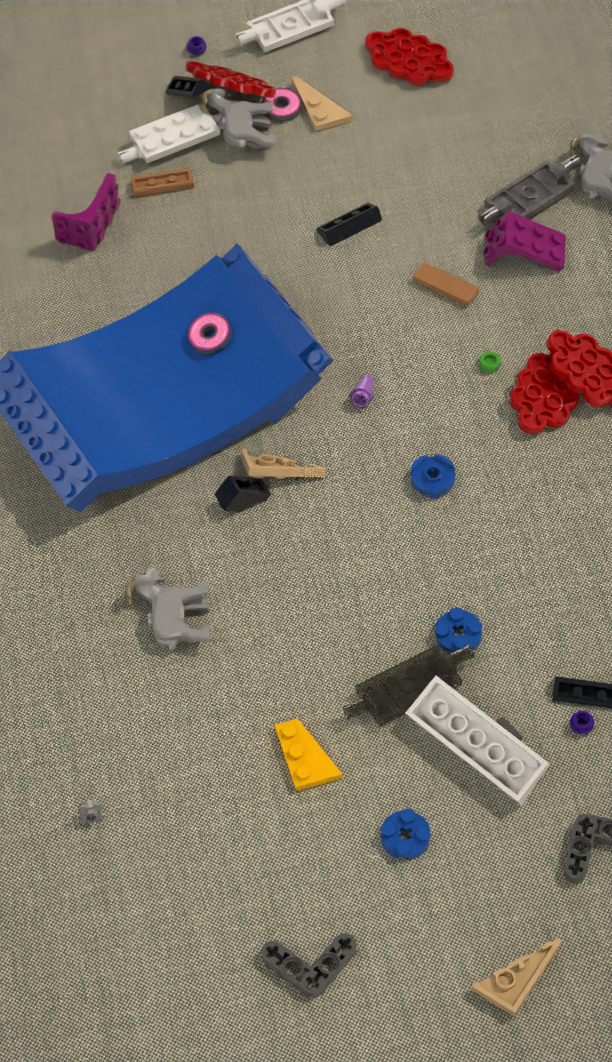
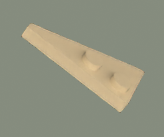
(321, 110)
(278, 467)
(512, 985)

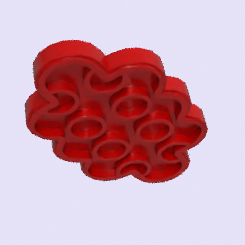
(409, 56)
(231, 79)
(582, 365)
(541, 396)

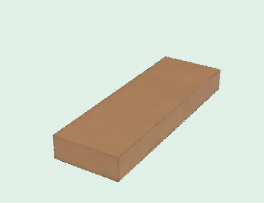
(162, 182)
(445, 284)

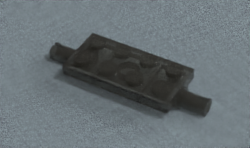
(397, 688)

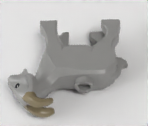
(239, 118)
(597, 173)
(169, 608)

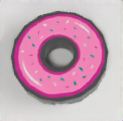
(290, 110)
(202, 325)

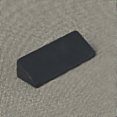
(187, 86)
(349, 224)
(582, 692)

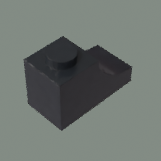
(240, 492)

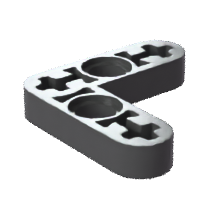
(594, 834)
(308, 972)

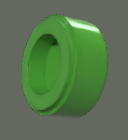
(489, 362)

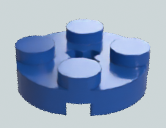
(433, 486)
(454, 620)
(405, 821)

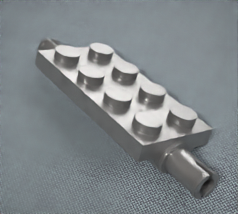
(531, 191)

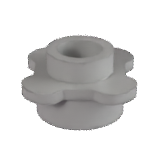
(90, 812)

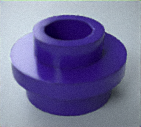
(196, 45)
(582, 716)

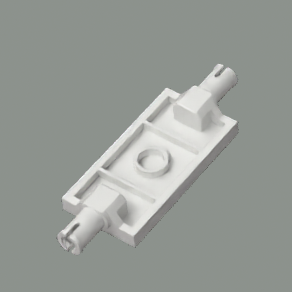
(289, 23)
(171, 134)

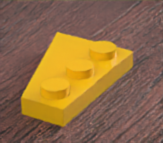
(304, 757)

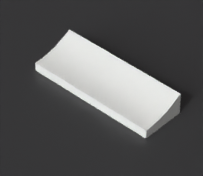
(478, 740)

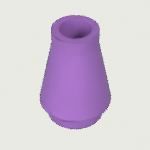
(363, 391)

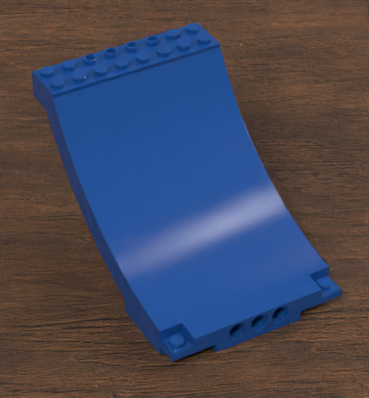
(144, 400)

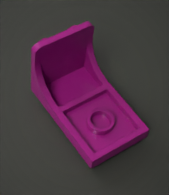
(89, 226)
(525, 238)

